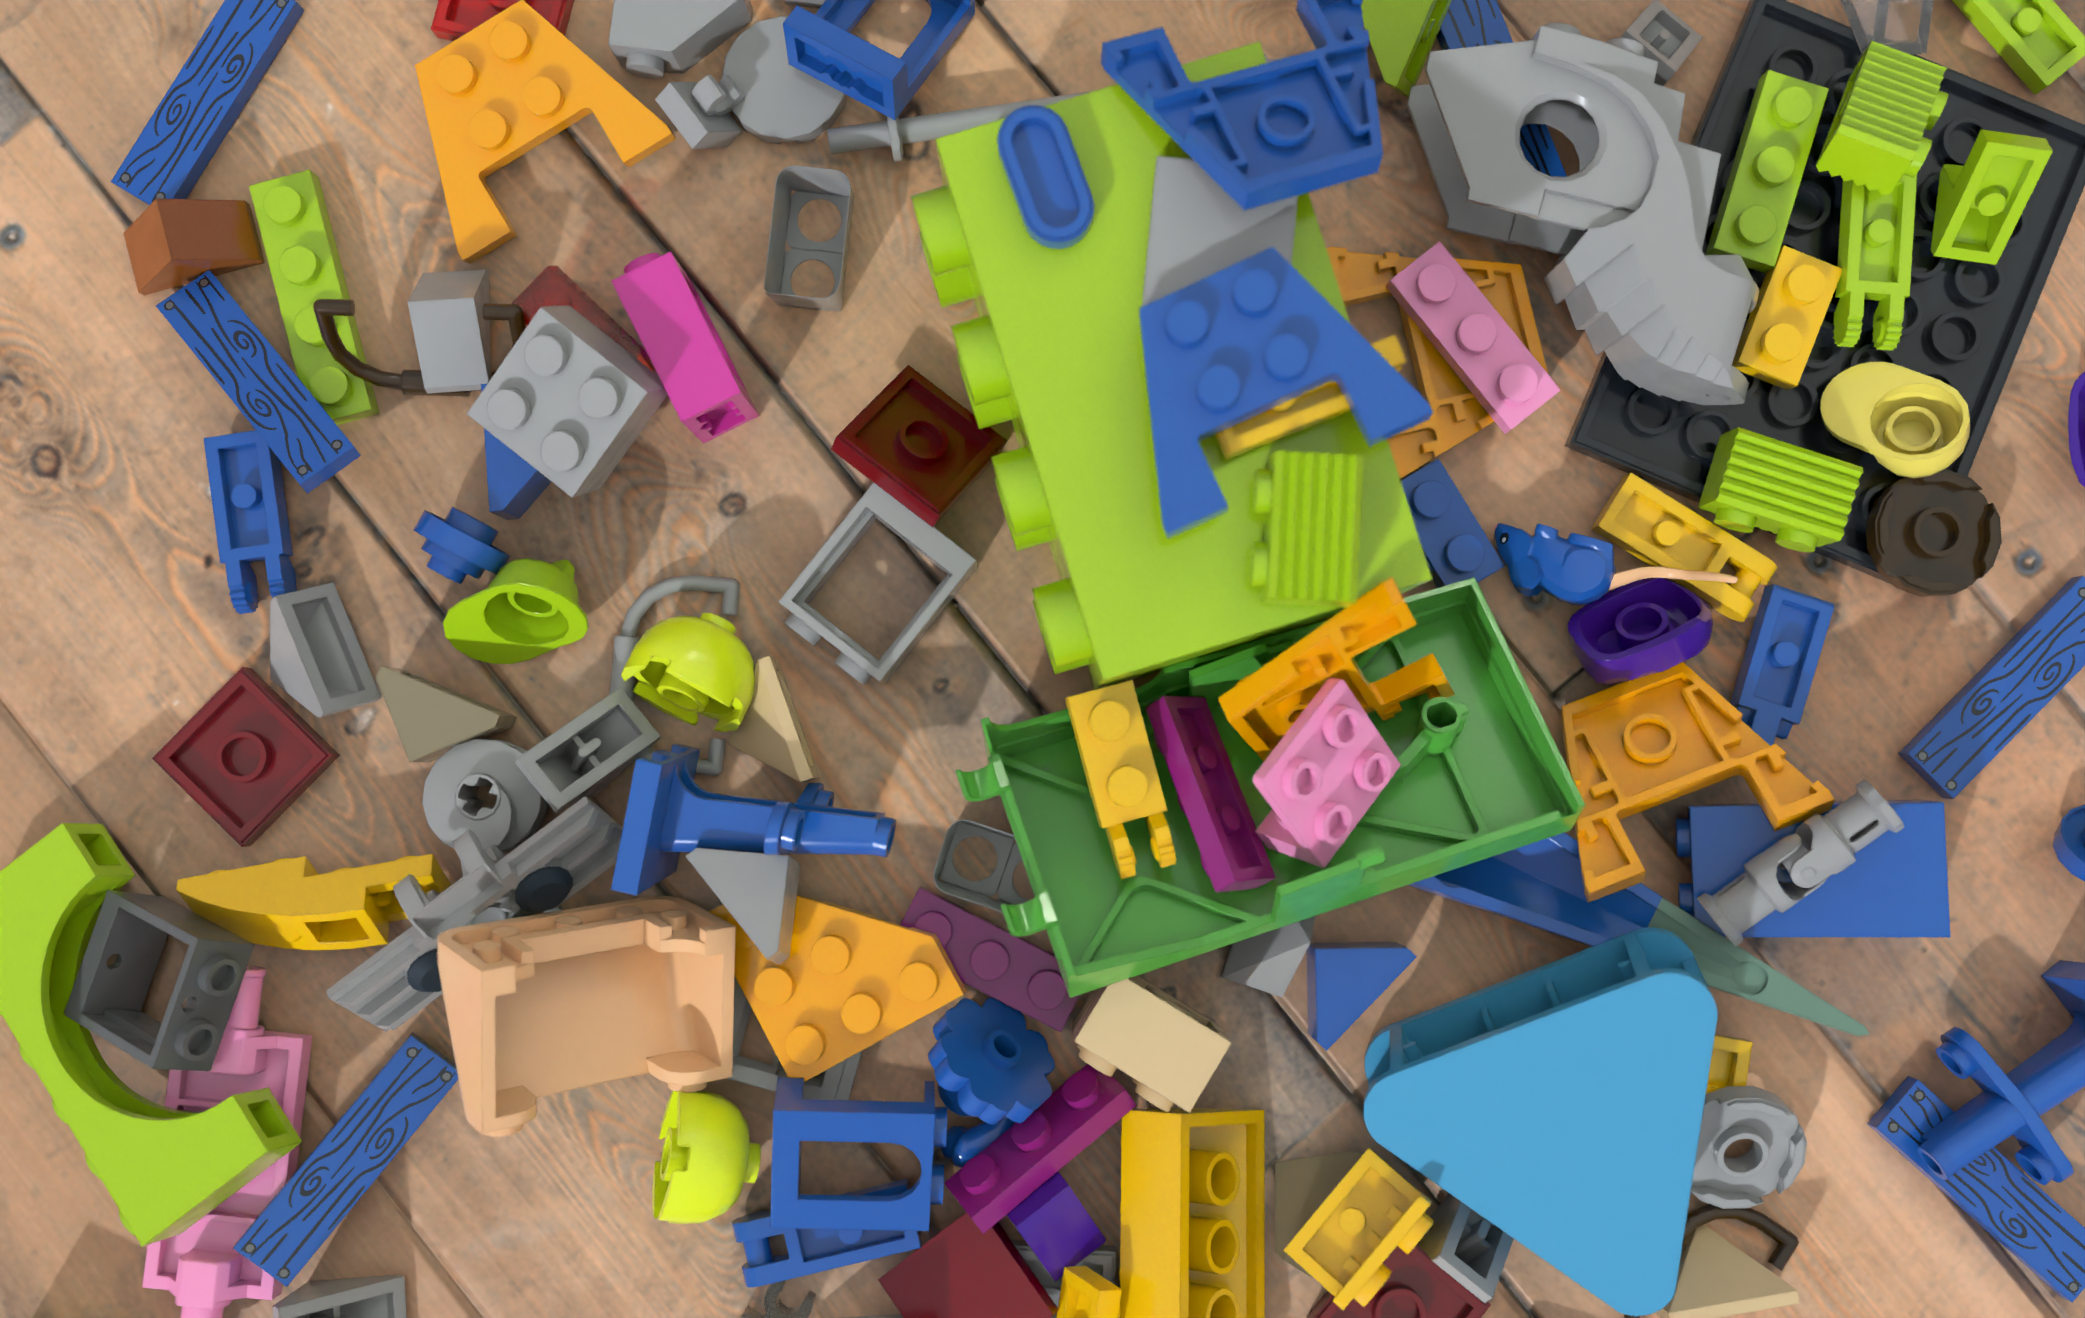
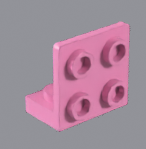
(1323, 776)

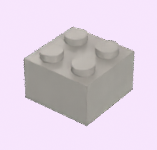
(568, 400)

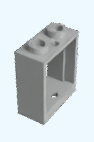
(917, 533)

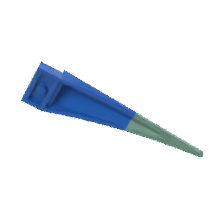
(1545, 891)

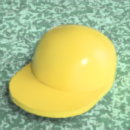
(1897, 416)

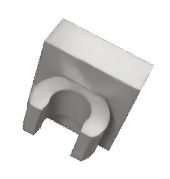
(702, 110)

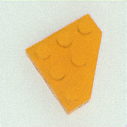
(842, 985)

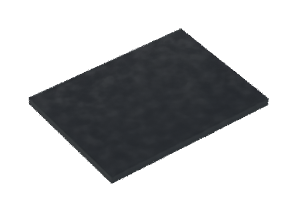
(1956, 323)

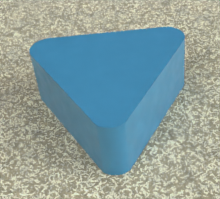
(1563, 1108)

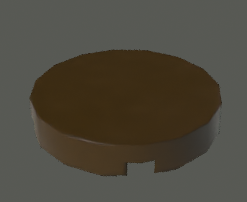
(1933, 534)

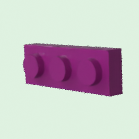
(1209, 793)
(994, 959)
(1039, 1146)

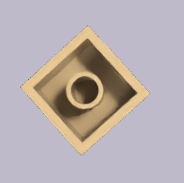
(1151, 1039)

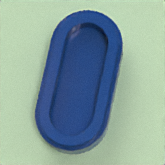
(1045, 176)

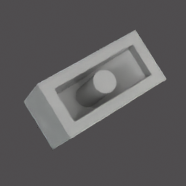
(672, 34)

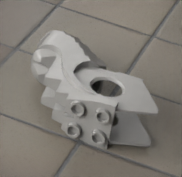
(1623, 223)

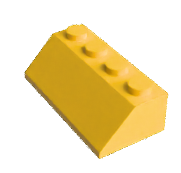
(1192, 1213)

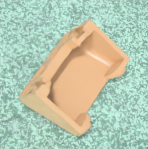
(586, 1003)

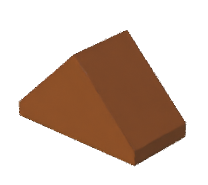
(187, 237)

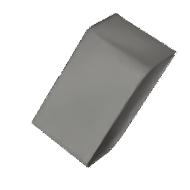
(809, 185)
(978, 891)

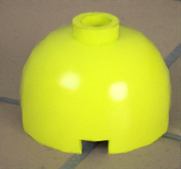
(694, 668)
(702, 1158)

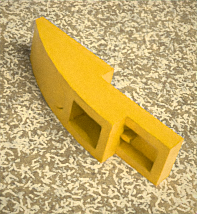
(299, 909)

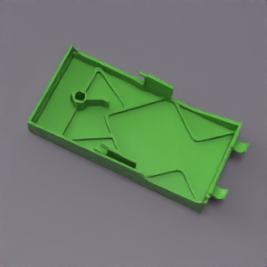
(1469, 786)

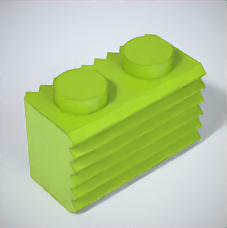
(1883, 119)
(1779, 490)
(1309, 529)

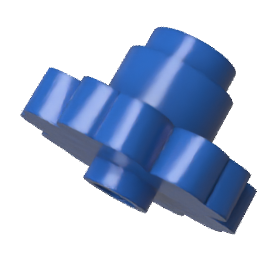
(990, 1062)

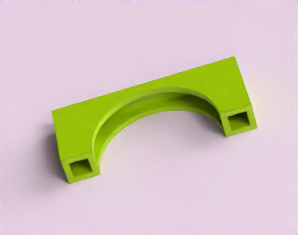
(154, 1160)

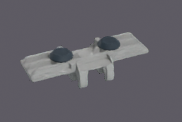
(493, 888)

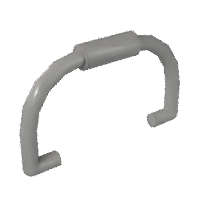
(627, 640)

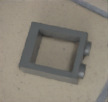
(112, 996)

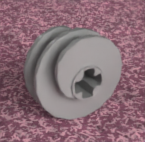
(453, 803)

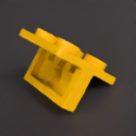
(1359, 1229)

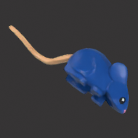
(1574, 568)

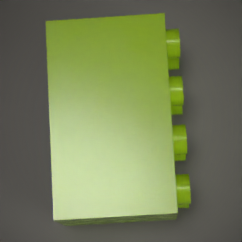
(1068, 369)

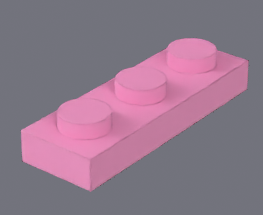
(1472, 337)

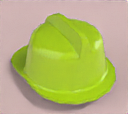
(520, 614)

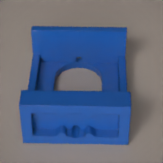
(829, 52)
(909, 1124)

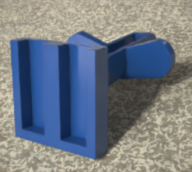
(675, 815)
(2016, 1099)

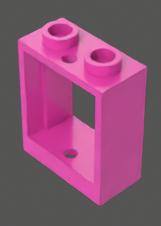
(684, 346)

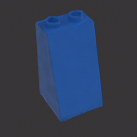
(1888, 892)

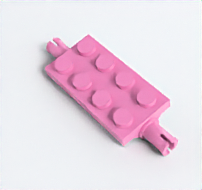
(201, 1261)

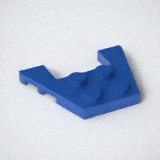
(1268, 125)
(1244, 348)

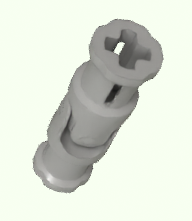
(1810, 855)

